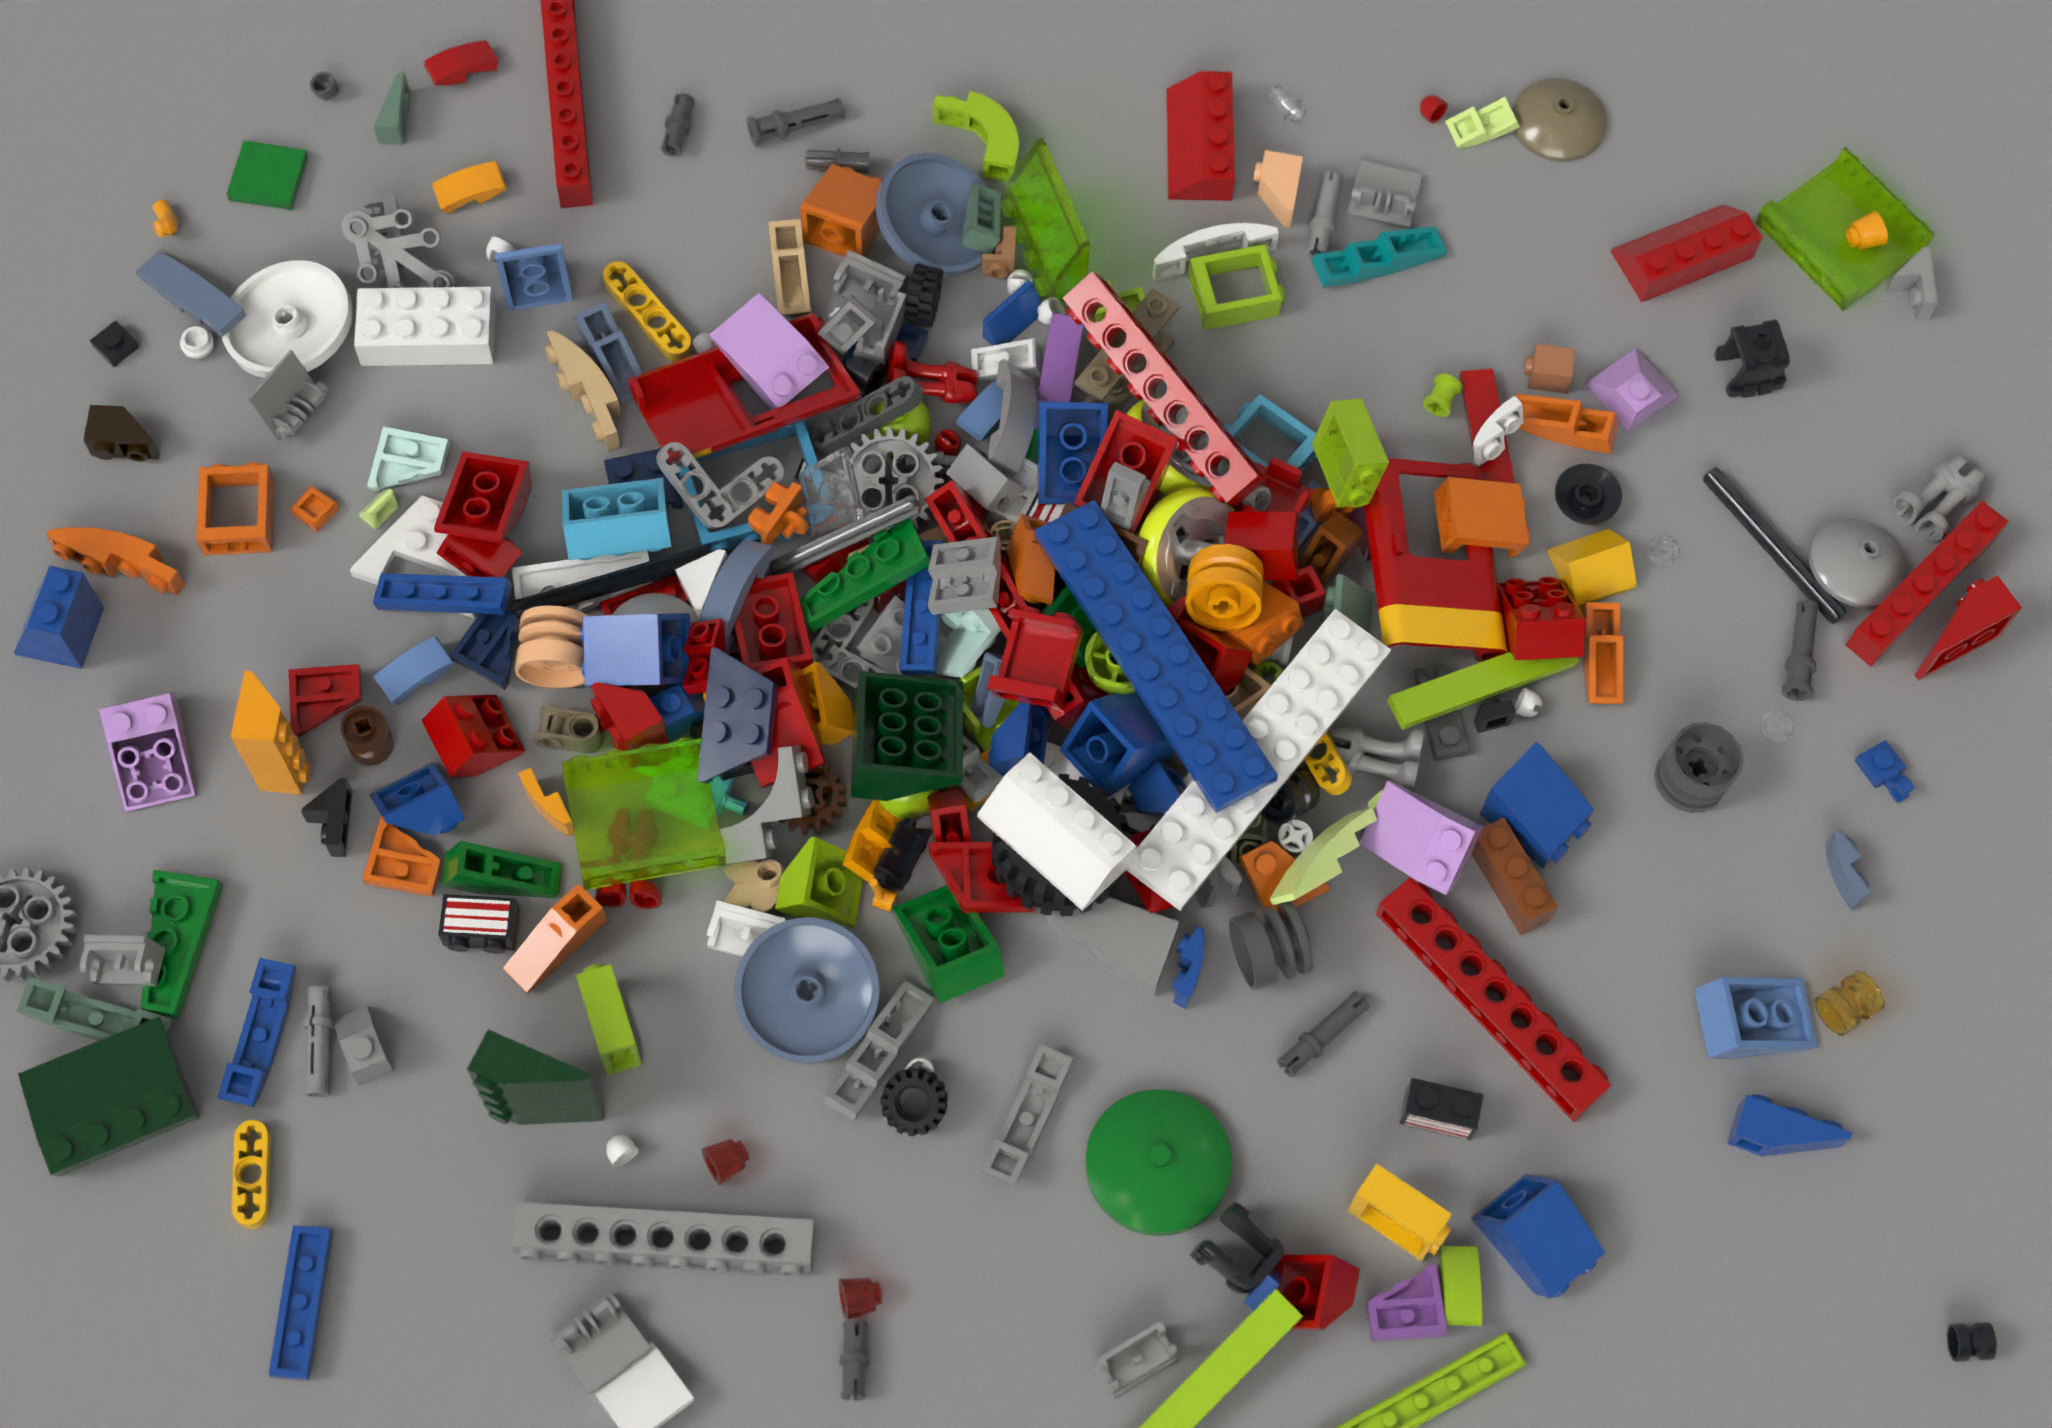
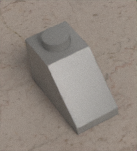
(362, 1046)

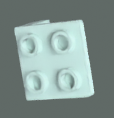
(970, 637)

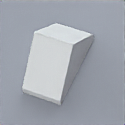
(699, 576)

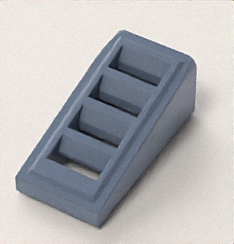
(985, 704)

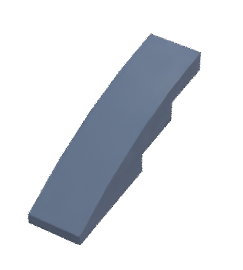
(191, 293)

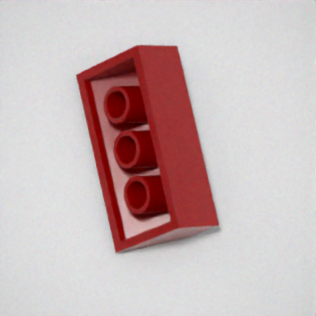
(1201, 137)
(1687, 251)

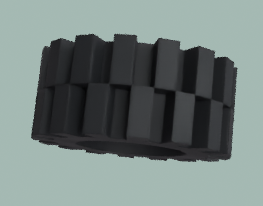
(923, 295)
(914, 1079)

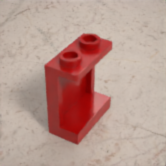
(1037, 658)

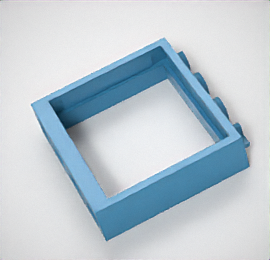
(731, 537)

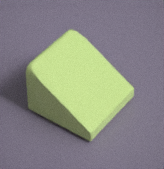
(380, 508)

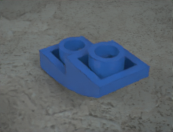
(1191, 956)

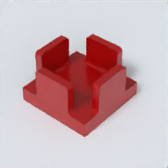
(1285, 489)

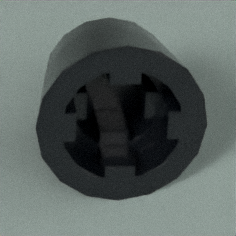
(866, 373)

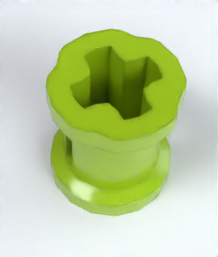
(1442, 395)

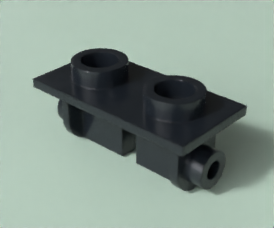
(896, 868)

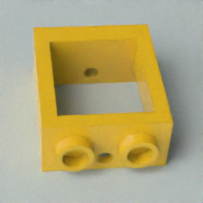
(1400, 1213)

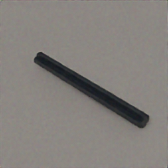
(1773, 544)
(610, 582)

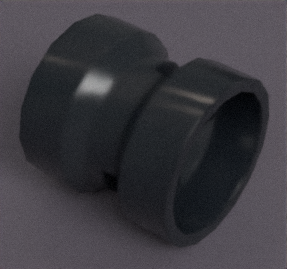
(1973, 1341)

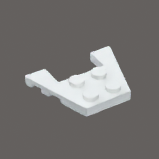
(411, 539)

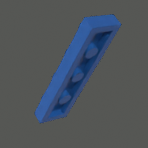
(442, 593)
(920, 627)
(300, 1303)

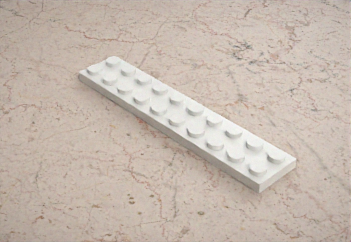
(1286, 727)

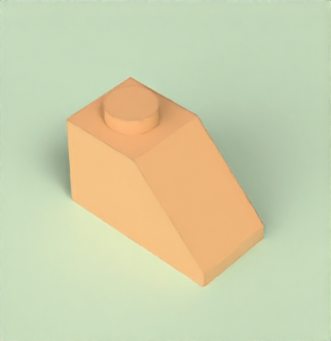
(1278, 183)

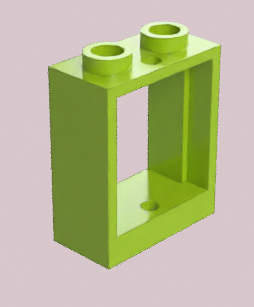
(1240, 311)
(1350, 453)
(608, 1018)

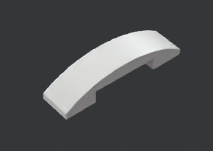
(1212, 241)

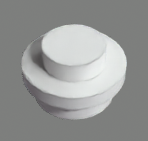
(196, 342)

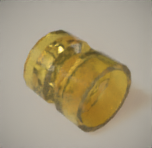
(1847, 1005)

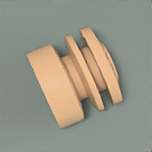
(550, 647)

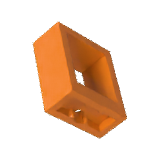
(235, 538)

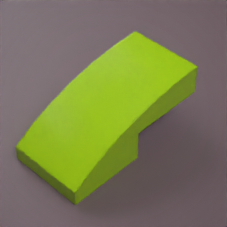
(1461, 1285)

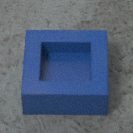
(1262, 1291)

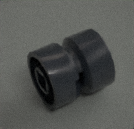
(1293, 799)

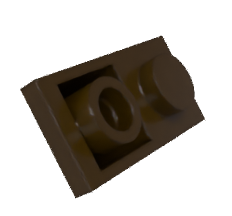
(115, 433)

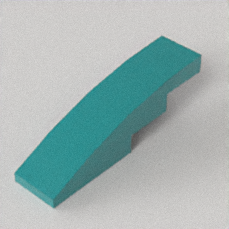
(1379, 257)

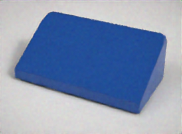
(1012, 315)

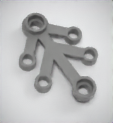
(392, 248)

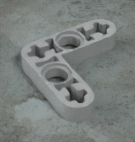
(721, 497)
(839, 653)

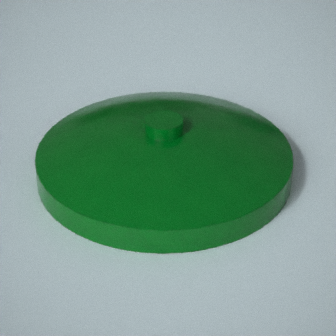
(1158, 1162)

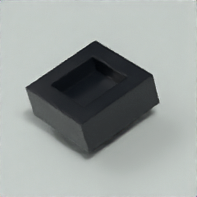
(114, 343)
(1494, 715)

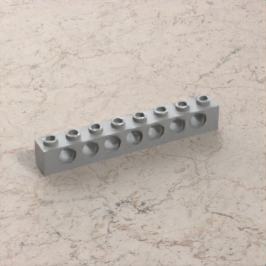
(534, 1218)

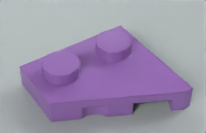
(1409, 1310)

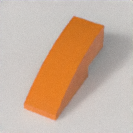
(1569, 423)
(1603, 653)

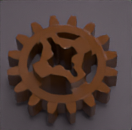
(821, 784)

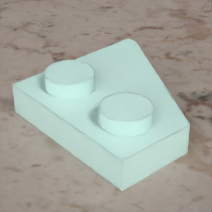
(406, 458)

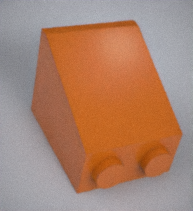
(841, 212)

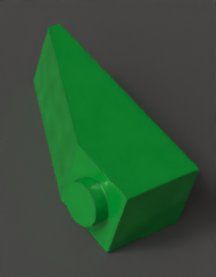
(499, 872)

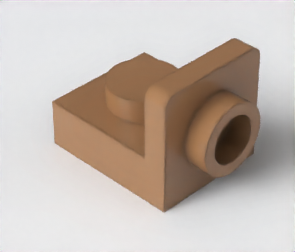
(1003, 262)

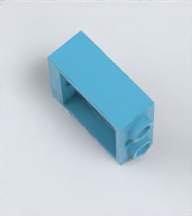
(1283, 422)

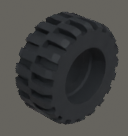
(1032, 886)

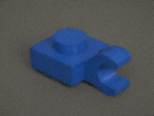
(1885, 767)

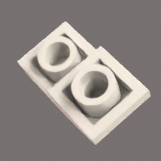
(1490, 438)

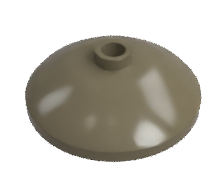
(1556, 131)

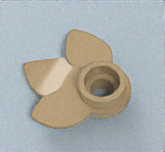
(751, 884)

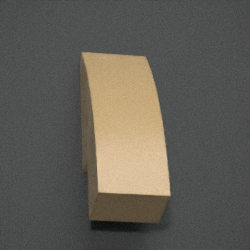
(789, 267)

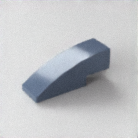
(608, 348)

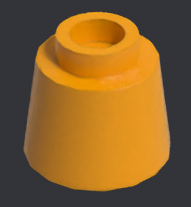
(1867, 232)

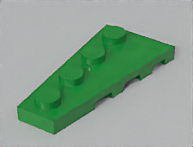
(883, 564)
(179, 923)

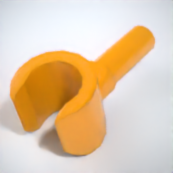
(883, 897)

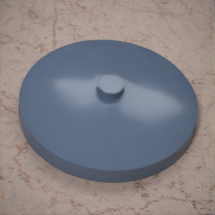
(924, 212)
(806, 990)

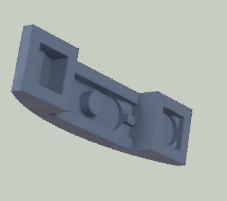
(733, 584)

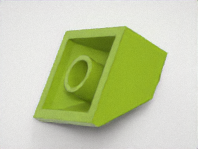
(820, 885)

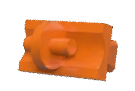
(786, 516)

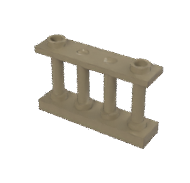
(1099, 378)

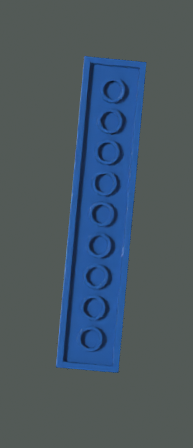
(1156, 656)

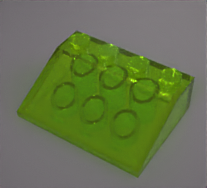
(1046, 224)

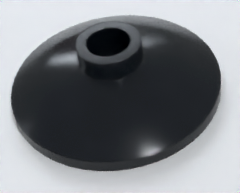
(1591, 482)

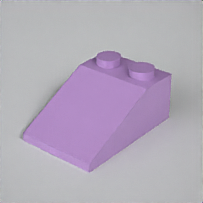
(768, 352)
(1421, 837)

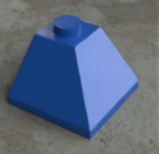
(419, 802)

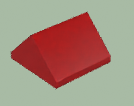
(1269, 536)

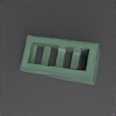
(393, 116)
(982, 221)

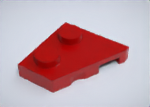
(322, 694)

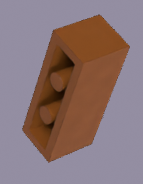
(1513, 877)

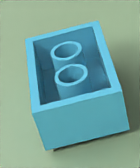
(615, 519)

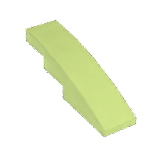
(1319, 859)

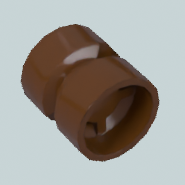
(367, 735)

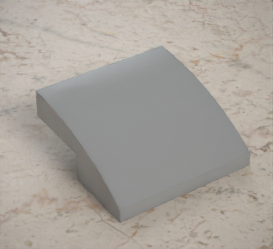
(965, 575)

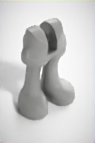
(1946, 479)
(1353, 744)

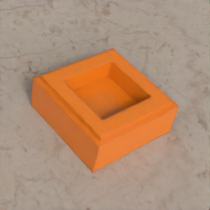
(314, 508)

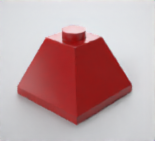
(1317, 1287)

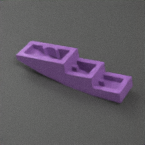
(1060, 360)

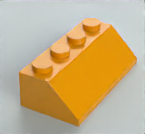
(268, 741)

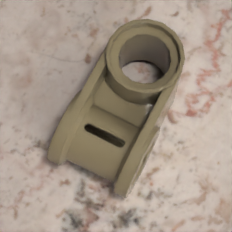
(561, 728)

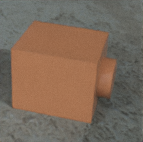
(1550, 368)

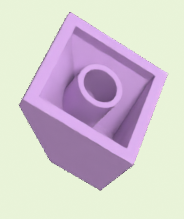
(1632, 389)

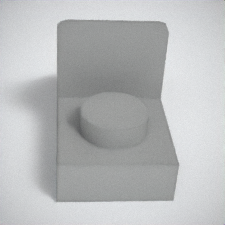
(1919, 281)
(847, 324)
(1123, 495)

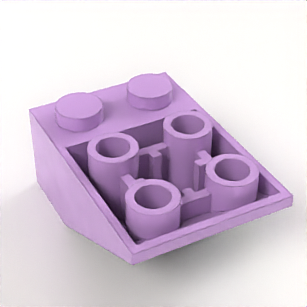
(148, 750)

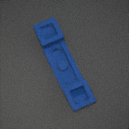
(260, 1033)

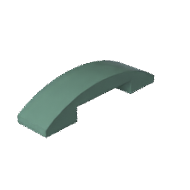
(79, 1013)

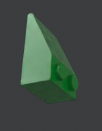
(949, 945)

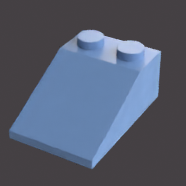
(534, 276)
(1755, 1017)

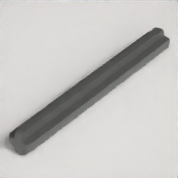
(846, 536)

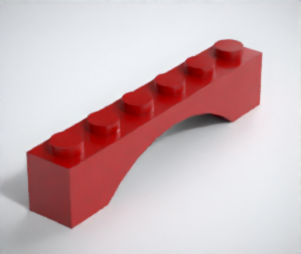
(1925, 583)

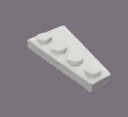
(551, 575)

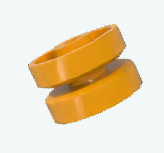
(1224, 587)

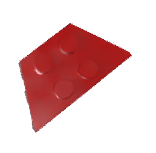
(972, 877)

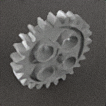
(920, 480)
(45, 933)

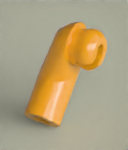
(167, 220)

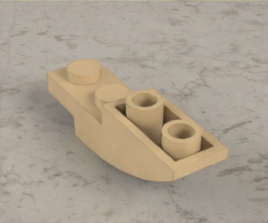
(585, 383)

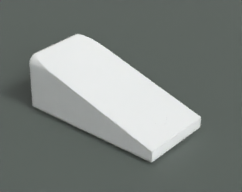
(1021, 354)

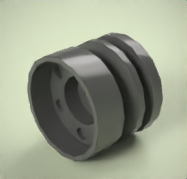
(1707, 753)
(1278, 943)

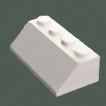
(1057, 831)

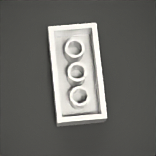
(425, 326)

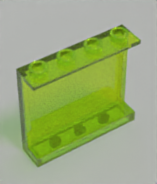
(1813, 223)
(642, 814)

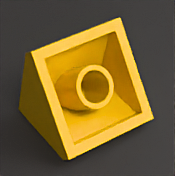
(1595, 566)

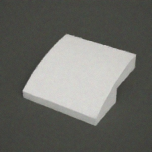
(644, 1393)

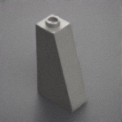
(1122, 938)

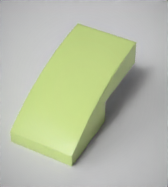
(1483, 125)

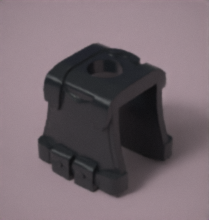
(1762, 355)
(1237, 1220)

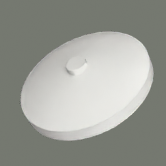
(286, 309)

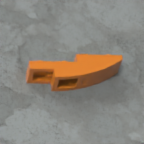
(112, 551)

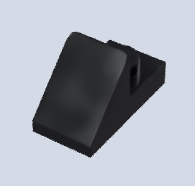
(333, 810)

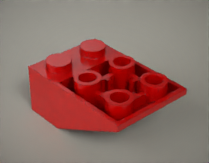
(1541, 619)
(793, 720)

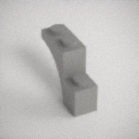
(787, 800)

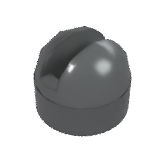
(318, 87)

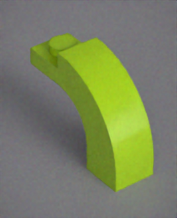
(989, 122)

